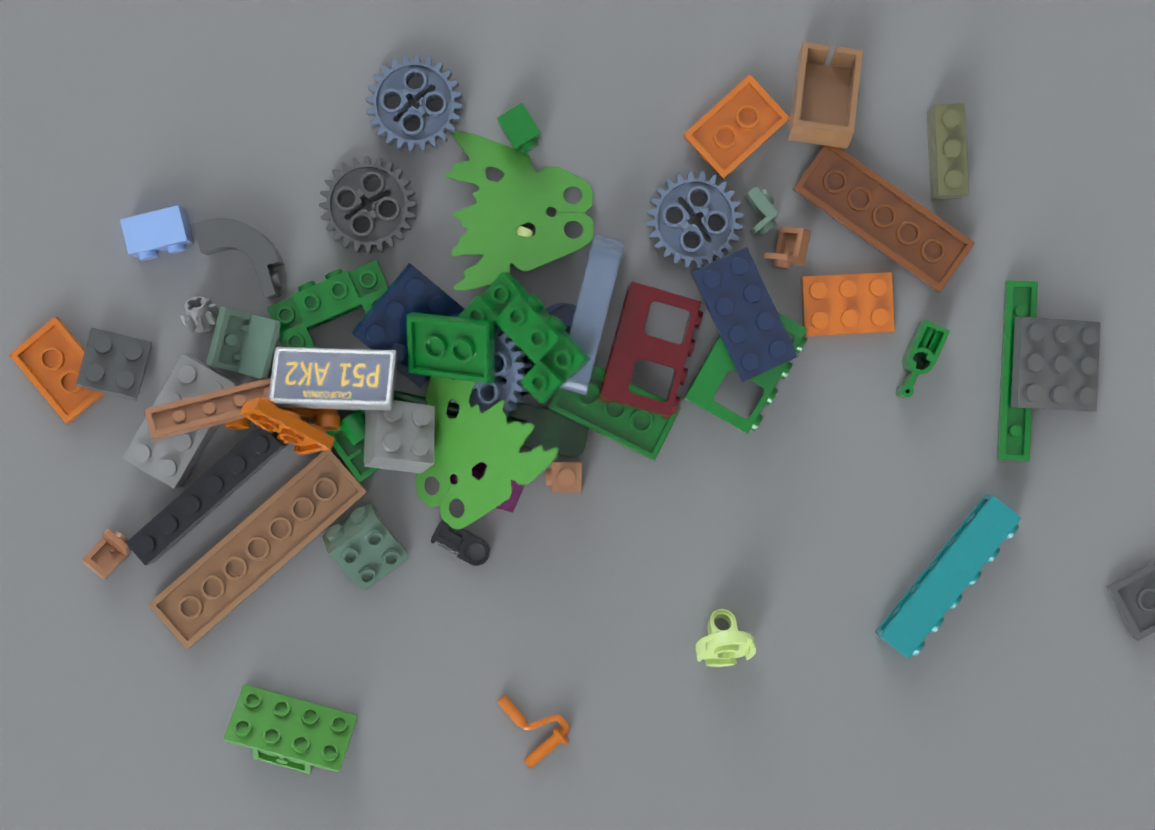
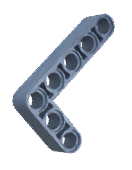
(593, 304)

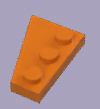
(290, 429)

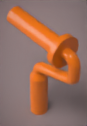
(550, 744)

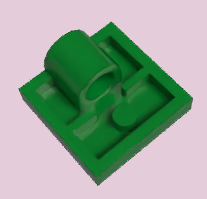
(350, 444)

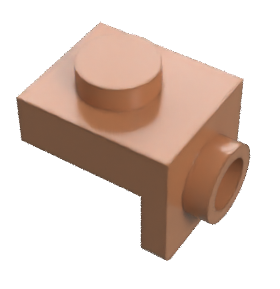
(790, 248)
(107, 554)

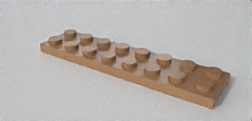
(257, 548)

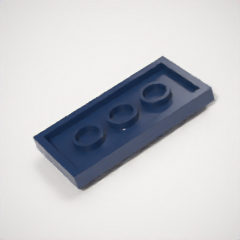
(744, 314)

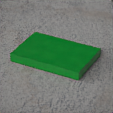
(451, 347)

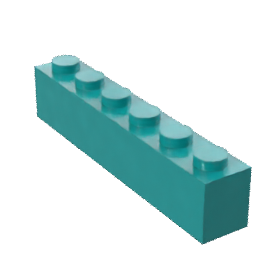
(948, 575)

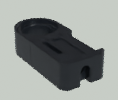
(459, 541)

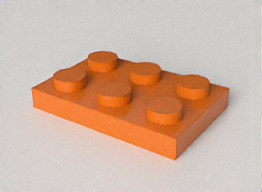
(736, 127)
(847, 304)
(52, 364)

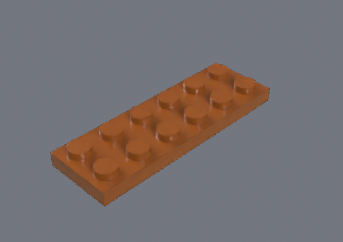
(884, 216)

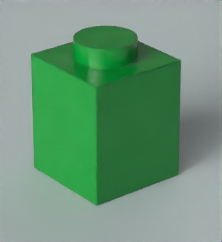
(520, 129)

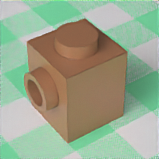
(564, 477)

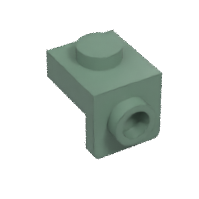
(762, 203)

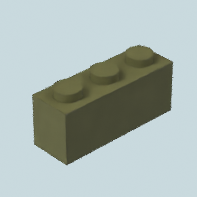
(947, 151)

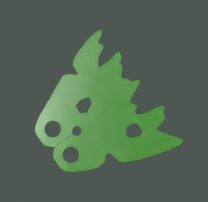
(511, 202)
(471, 440)

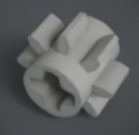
(199, 314)

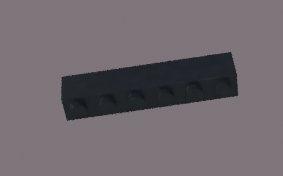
(205, 495)

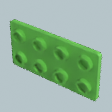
(290, 730)

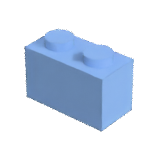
(157, 232)

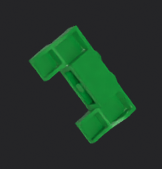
(327, 301)
(533, 331)

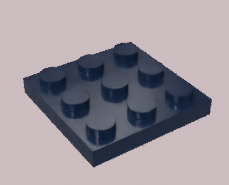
(386, 321)

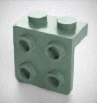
(243, 343)
(364, 547)

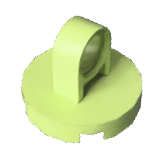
(724, 646)

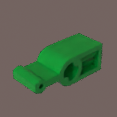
(927, 342)

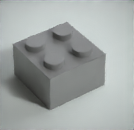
(400, 437)

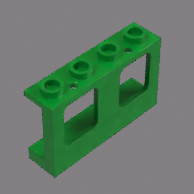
(719, 363)

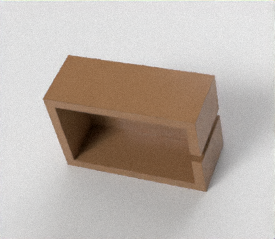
(825, 95)

